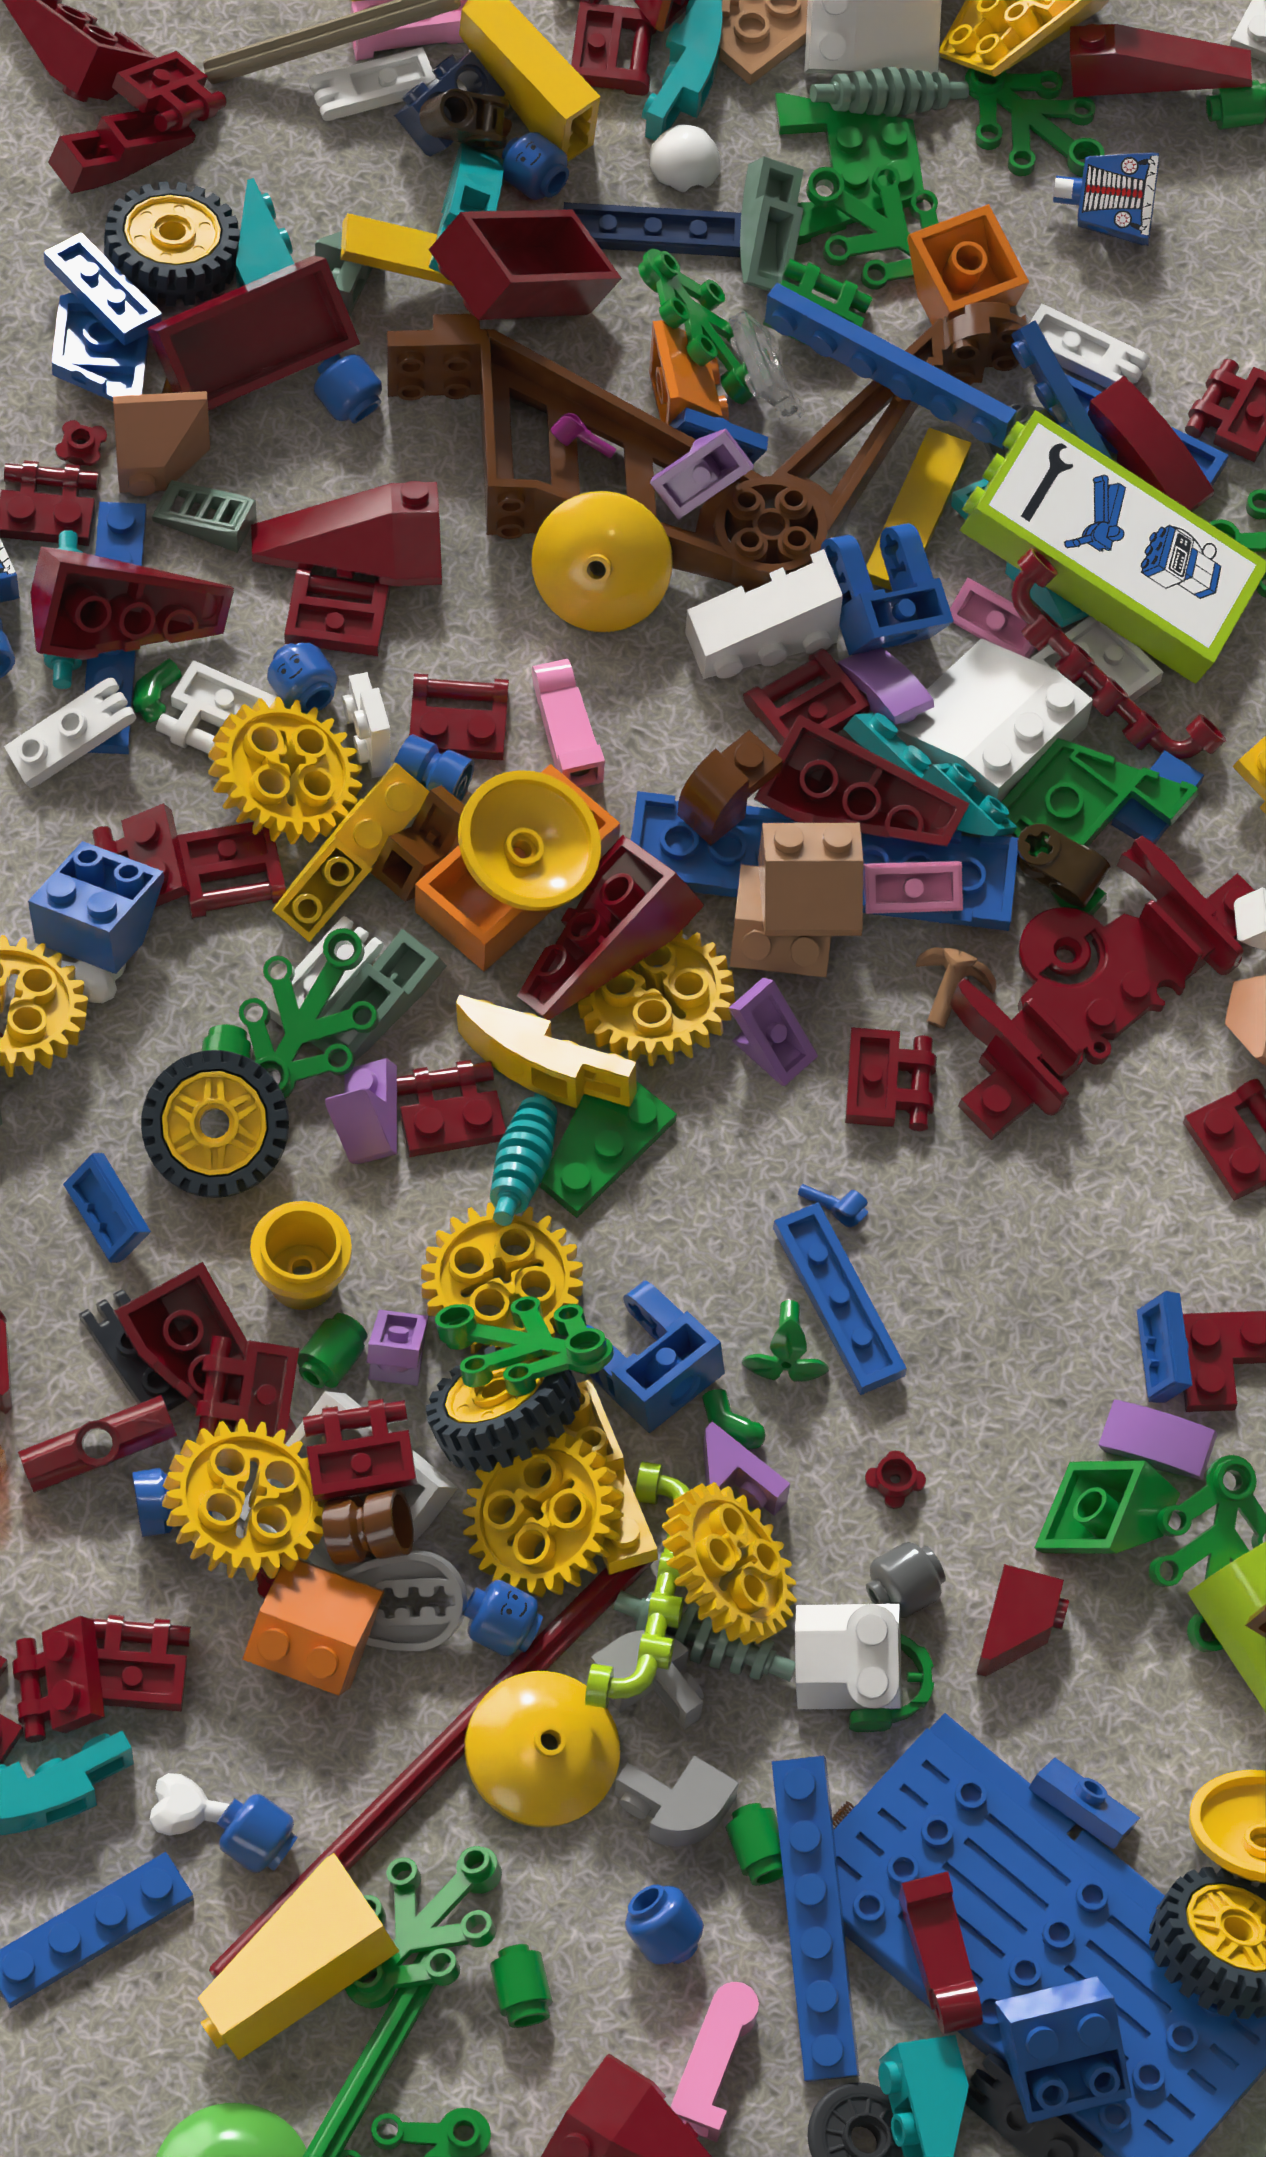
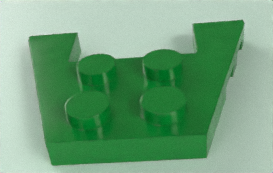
(855, 150)
(1081, 794)

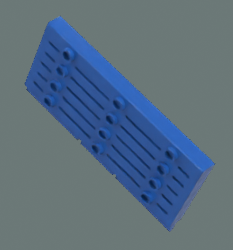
(1038, 1918)

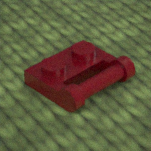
(598, 47)
(336, 623)
(827, 704)
(464, 731)
(229, 854)
(1228, 1141)

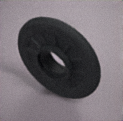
(848, 2108)

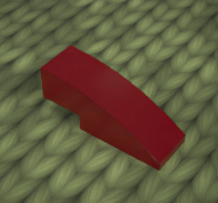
(114, 150)
(1148, 444)

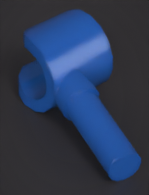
(848, 1210)

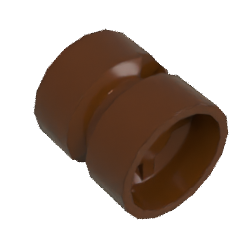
(375, 1526)

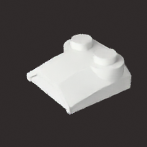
(848, 1656)

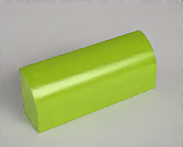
(1227, 1603)

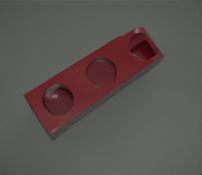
(941, 1952)

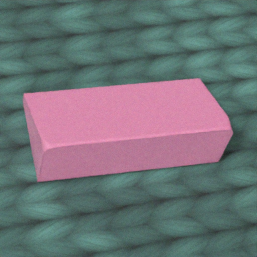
(990, 618)
(913, 887)

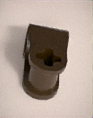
(474, 118)
(1066, 869)

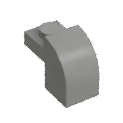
(677, 1691)
(681, 1813)

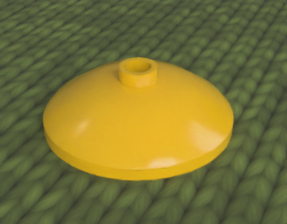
(619, 535)
(543, 821)
(520, 1774)
(1230, 1822)

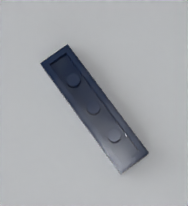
(661, 229)

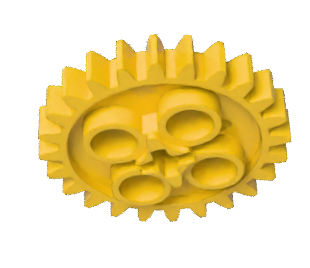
(284, 770)
(685, 971)
(45, 1007)
(482, 1244)
(200, 1487)
(567, 1545)
(729, 1563)

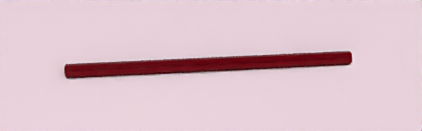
(450, 1743)

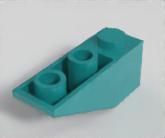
(261, 244)
(925, 2095)

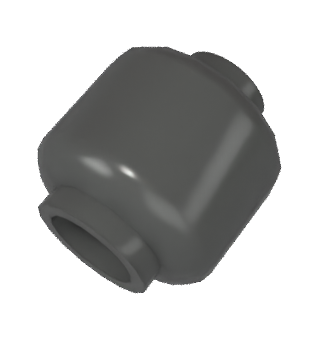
(907, 1578)

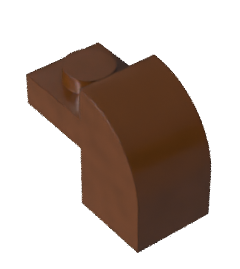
(721, 784)
(422, 846)

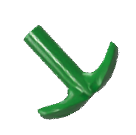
(788, 1347)

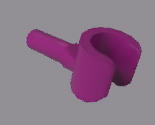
(571, 427)

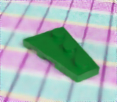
(602, 1145)

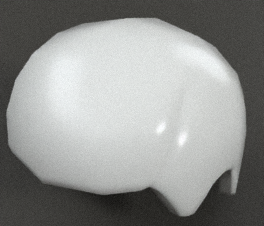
(685, 158)

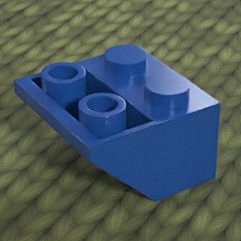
(96, 907)
(1064, 2049)

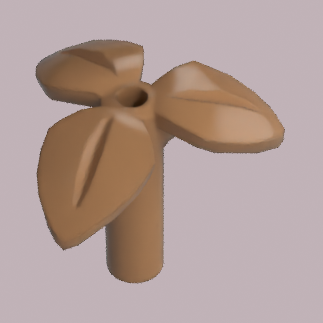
(957, 967)

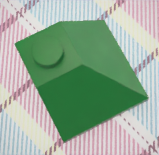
(1106, 1508)

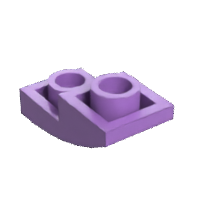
(888, 685)
(1158, 1438)

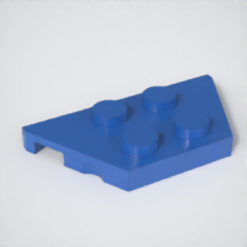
(93, 357)

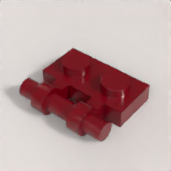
(162, 84)
(1244, 424)
(41, 515)
(153, 841)
(873, 1078)
(450, 1122)
(264, 1388)
(362, 1463)
(71, 1677)
(142, 1678)

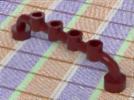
(1077, 663)

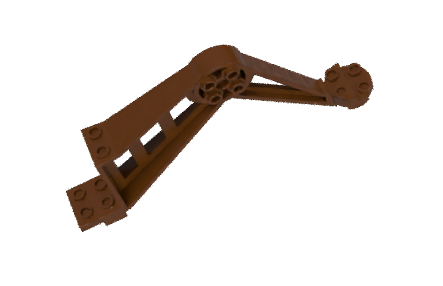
(767, 518)

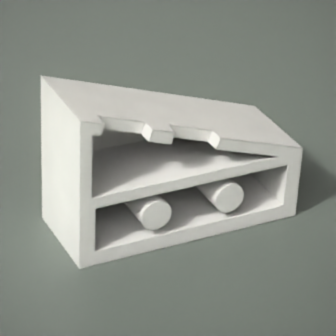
(767, 623)

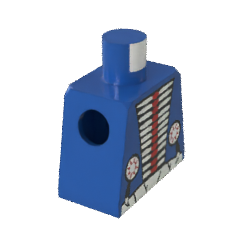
(1114, 195)

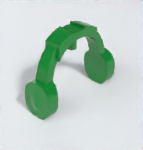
(882, 1718)

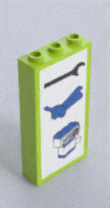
(1115, 544)

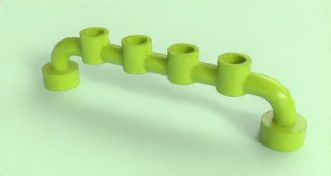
(663, 1612)

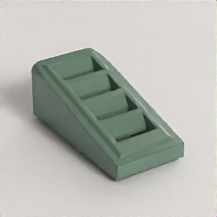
(213, 531)

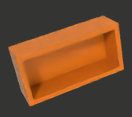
(473, 918)

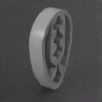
(406, 1629)

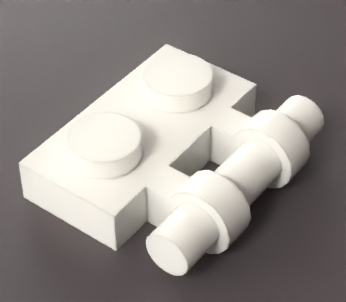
(209, 697)

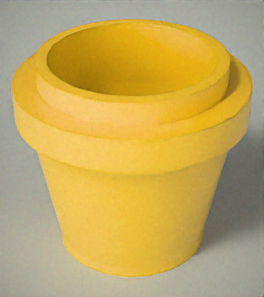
(301, 1236)

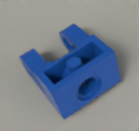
(881, 619)
(670, 1370)

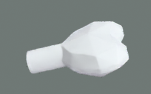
(98, 983)
(182, 1805)

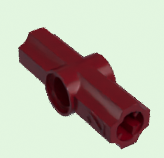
(65, 1457)

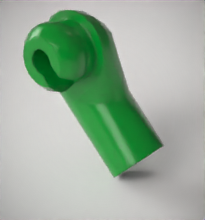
(149, 689)
(742, 1429)

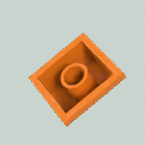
(964, 264)
(679, 380)
(314, 1626)

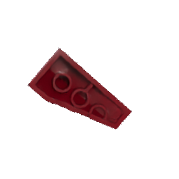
(76, 49)
(1137, 60)
(372, 532)
(109, 605)
(841, 782)
(622, 918)
(175, 1330)
(622, 2117)

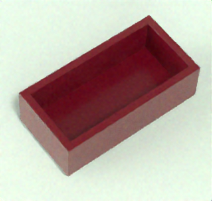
(524, 264)
(255, 333)

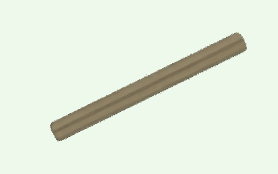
(322, 37)

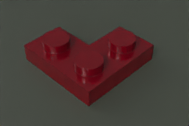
(1214, 1346)

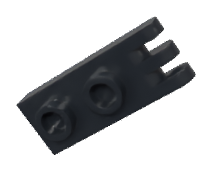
(135, 1373)
(1004, 2113)

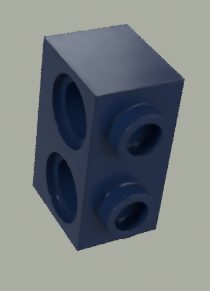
(466, 69)

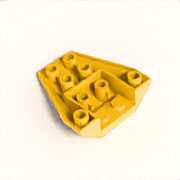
(1003, 32)

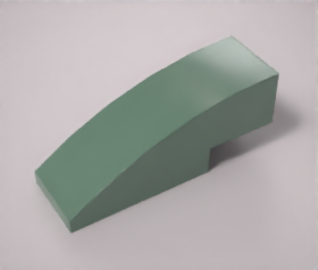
(769, 221)
(390, 986)

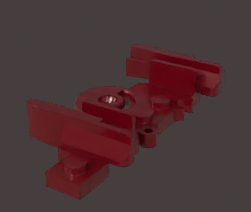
(1071, 1020)

